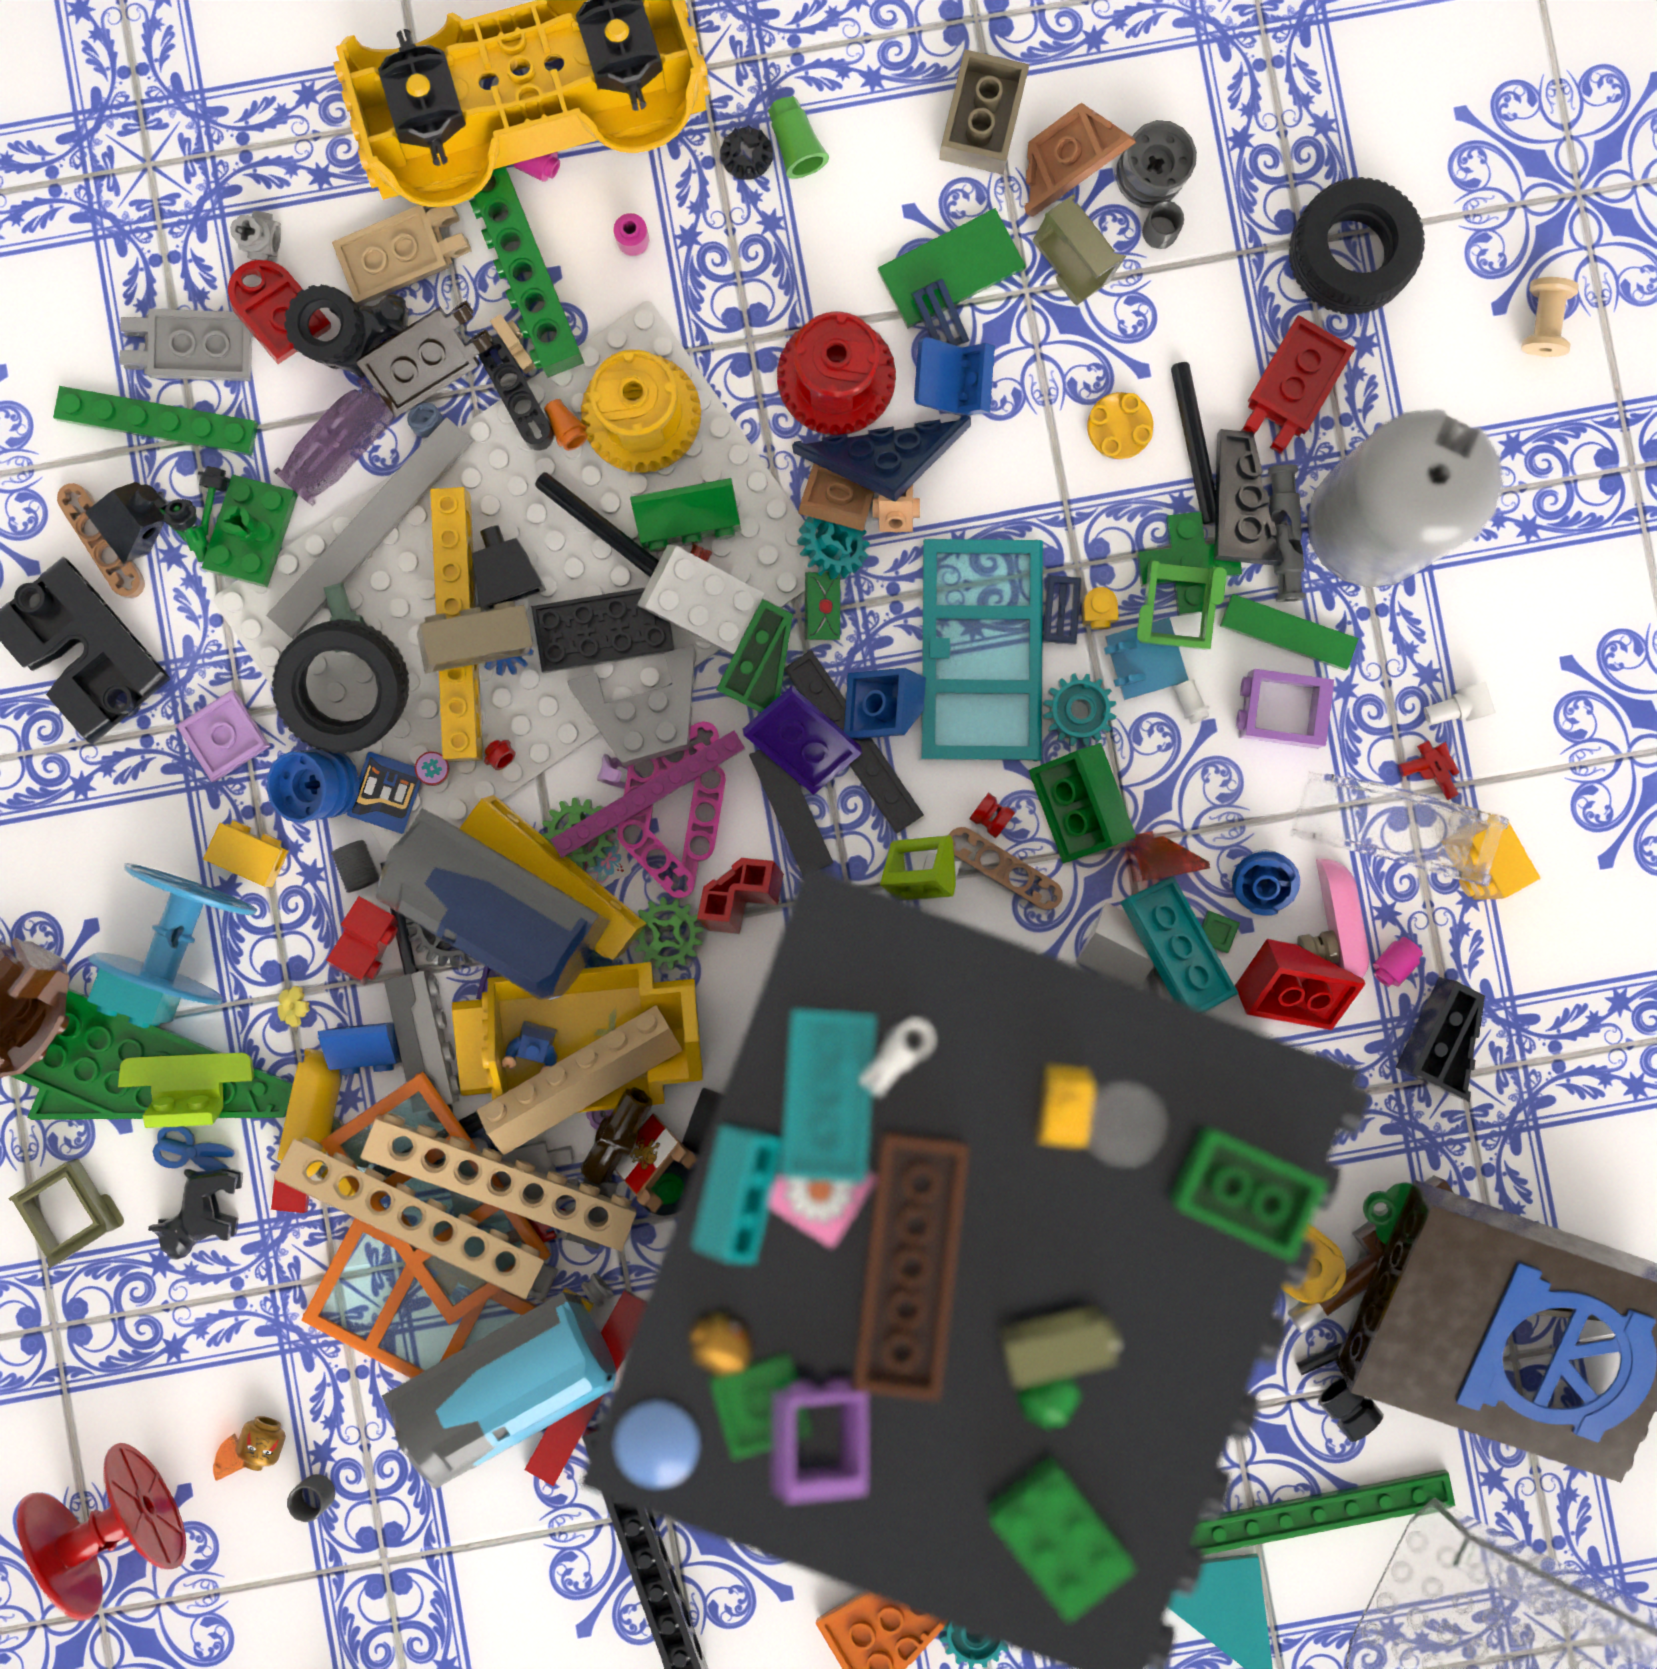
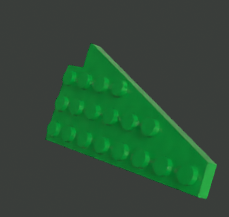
(84, 1062)

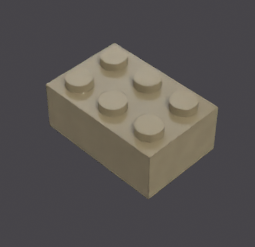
(983, 111)
(474, 637)

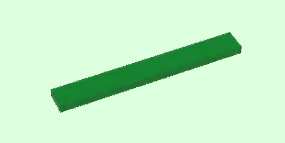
(1322, 1512)

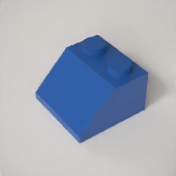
(359, 1047)

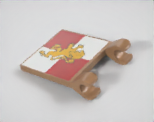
(650, 1157)

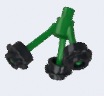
(181, 513)

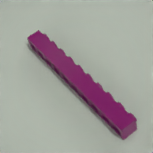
(647, 794)

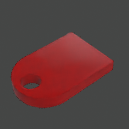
(264, 306)

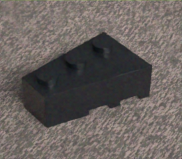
(1445, 1039)

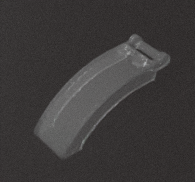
(1396, 825)

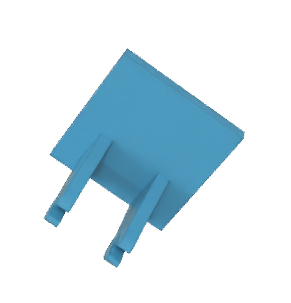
(1145, 666)

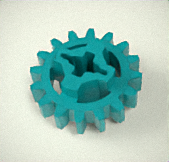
(832, 547)

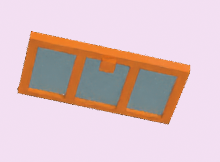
(448, 1287)
(385, 1313)

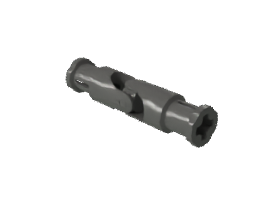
(1286, 502)

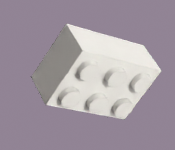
(700, 599)

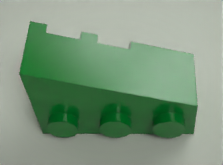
(759, 662)

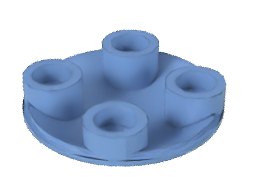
(656, 1444)

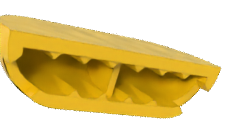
(311, 1104)

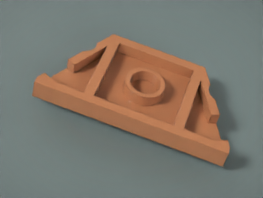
(1070, 154)

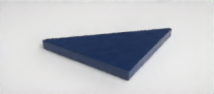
(885, 458)

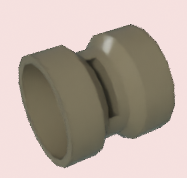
(1323, 945)

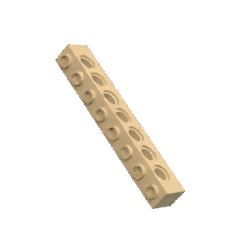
(381, 1151)
(294, 1174)

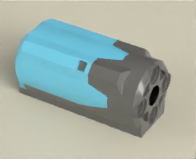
(501, 1389)

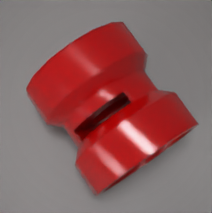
(985, 811)

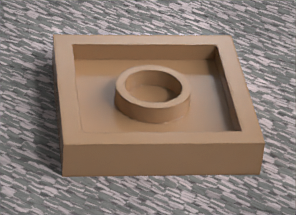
(835, 499)

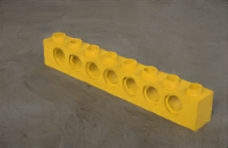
(453, 593)

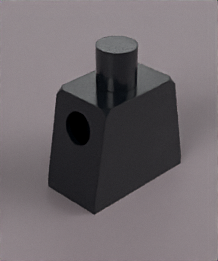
(128, 520)
(503, 570)

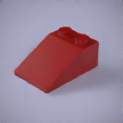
(1296, 986)

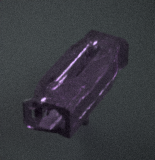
(335, 442)

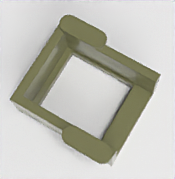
(1076, 251)
(99, 1207)

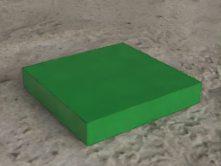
(747, 1404)

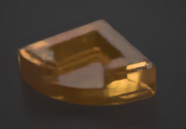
(226, 1459)

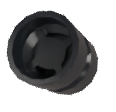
(1355, 1413)

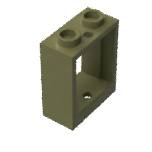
(1059, 1345)

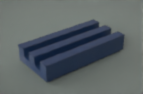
(943, 291)
(1059, 638)

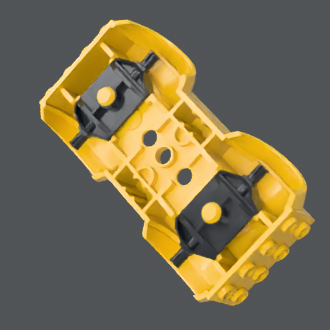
(439, 135)

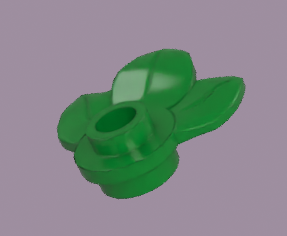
(1386, 1219)

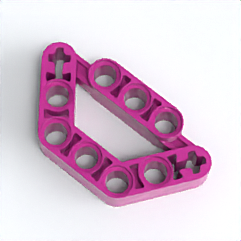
(694, 828)

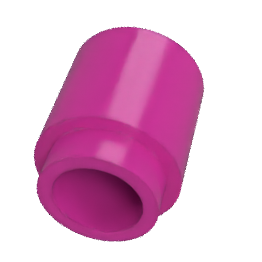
(540, 167)
(634, 243)
(1397, 962)

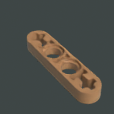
(96, 543)
(1006, 865)

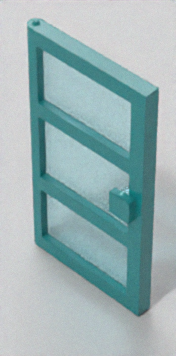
(982, 649)

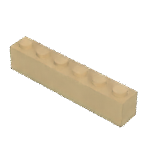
(579, 1080)

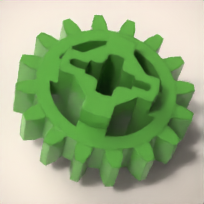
(576, 815)
(677, 920)

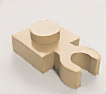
(511, 335)

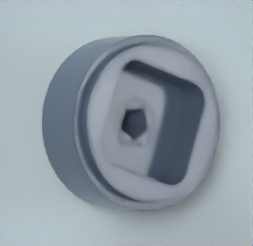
(424, 419)

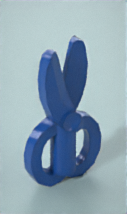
(199, 1153)

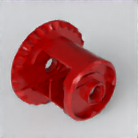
(836, 374)

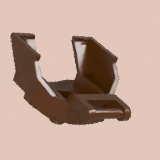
(30, 1004)

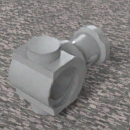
(257, 235)

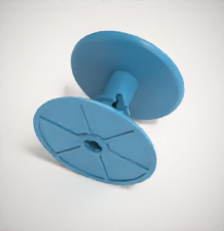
(171, 937)

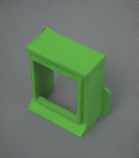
(1213, 595)

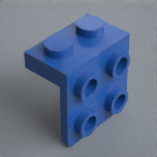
(954, 377)

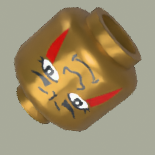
(720, 1344)
(260, 1443)

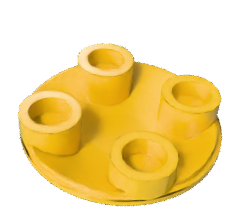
(1120, 425)

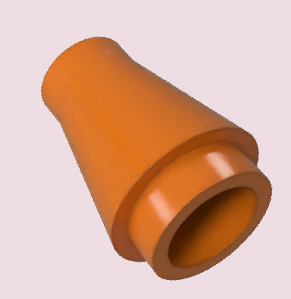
(565, 425)

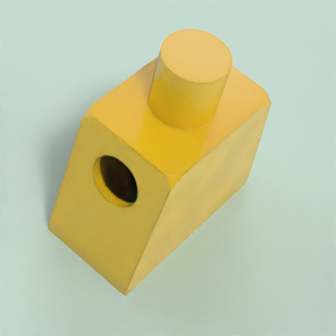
(1066, 1106)

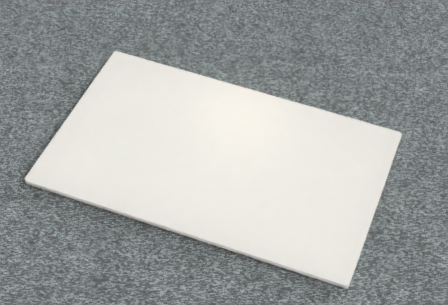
(500, 472)

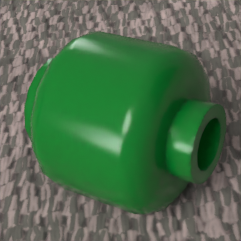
(1049, 1401)

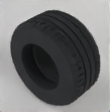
(1387, 215)

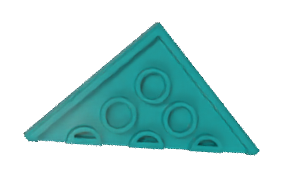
(1230, 1609)

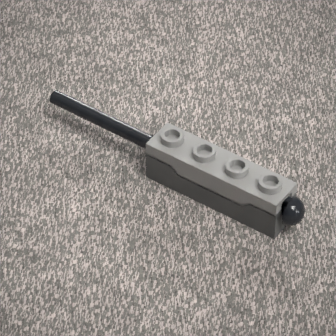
(419, 1021)

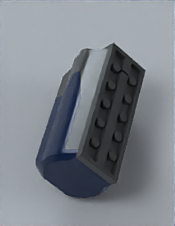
(489, 907)

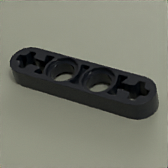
(516, 393)

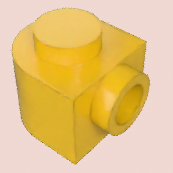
(1099, 608)

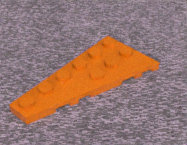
(876, 1633)

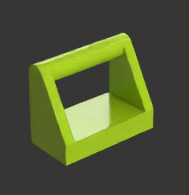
(920, 883)

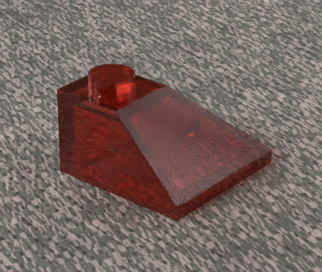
(1160, 857)

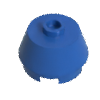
(1266, 882)

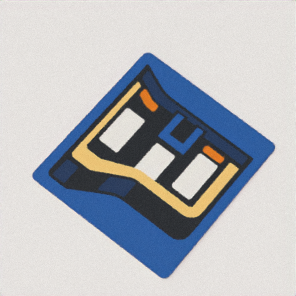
(385, 793)

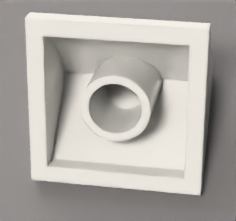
(1116, 948)

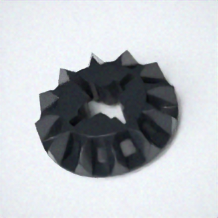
(741, 166)

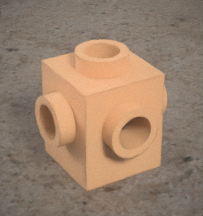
(896, 515)

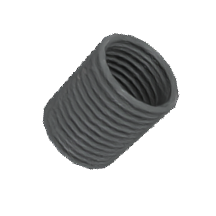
(1167, 210)
(355, 866)
(300, 1509)

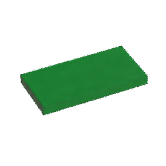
(965, 258)

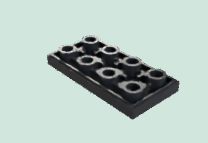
(598, 631)

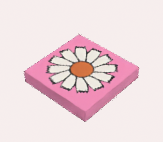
(818, 1205)

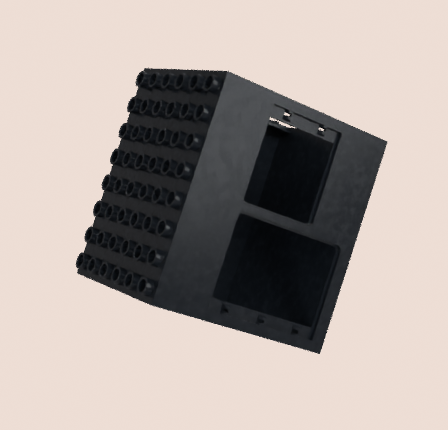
(1035, 1241)

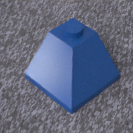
(883, 702)

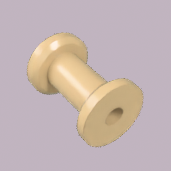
(1550, 316)

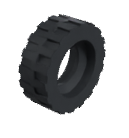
(298, 319)

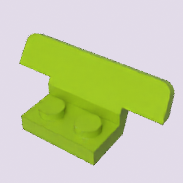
(185, 1087)

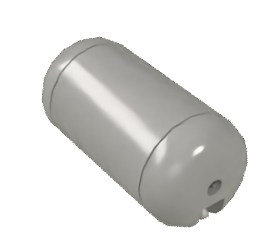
(1405, 498)

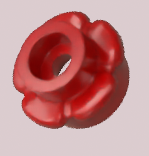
(499, 754)

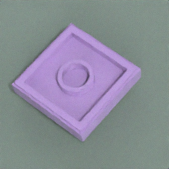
(223, 735)

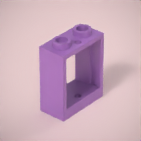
(1318, 716)
(821, 1484)

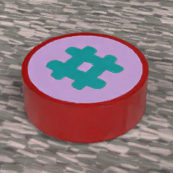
(432, 769)

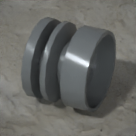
(1159, 147)

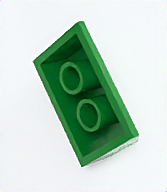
(686, 514)
(1082, 803)

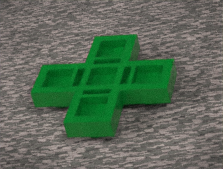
(1186, 549)

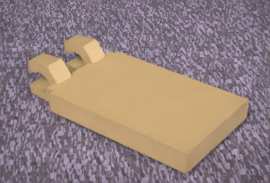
(399, 251)

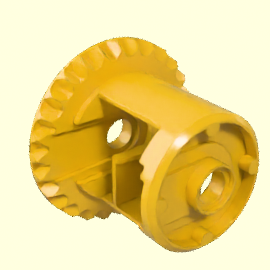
(640, 411)

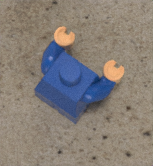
(532, 1044)

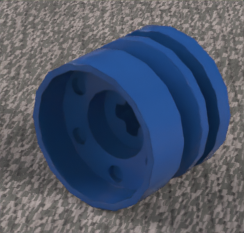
(312, 785)

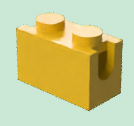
(246, 854)

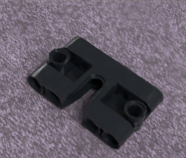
(111, 658)

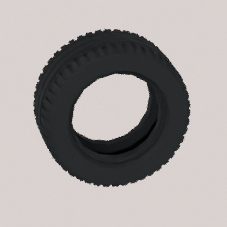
(313, 725)

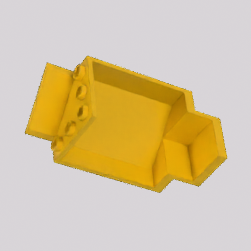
(489, 1024)

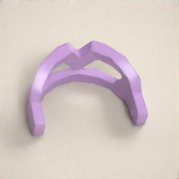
(609, 774)

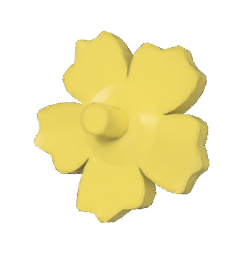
(292, 1006)

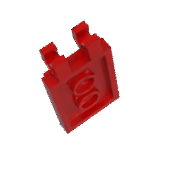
(1297, 381)

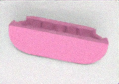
(1344, 915)

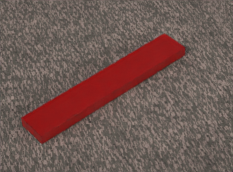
(565, 1433)

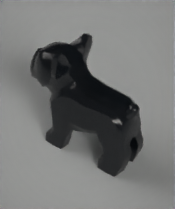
(380, 322)
(199, 1212)

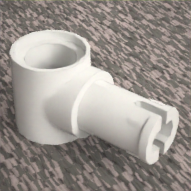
(1468, 704)
(897, 1055)

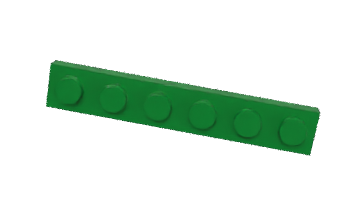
(155, 420)

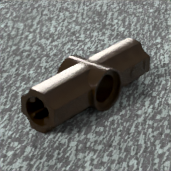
(616, 1135)

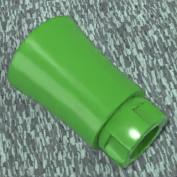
(796, 138)

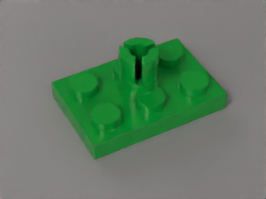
(249, 531)

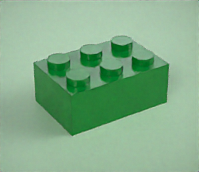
(1248, 1193)
(1060, 1539)

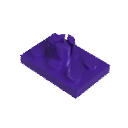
(802, 740)

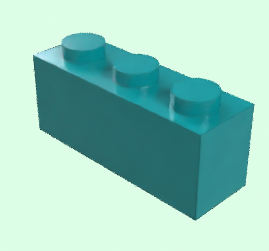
(737, 1194)

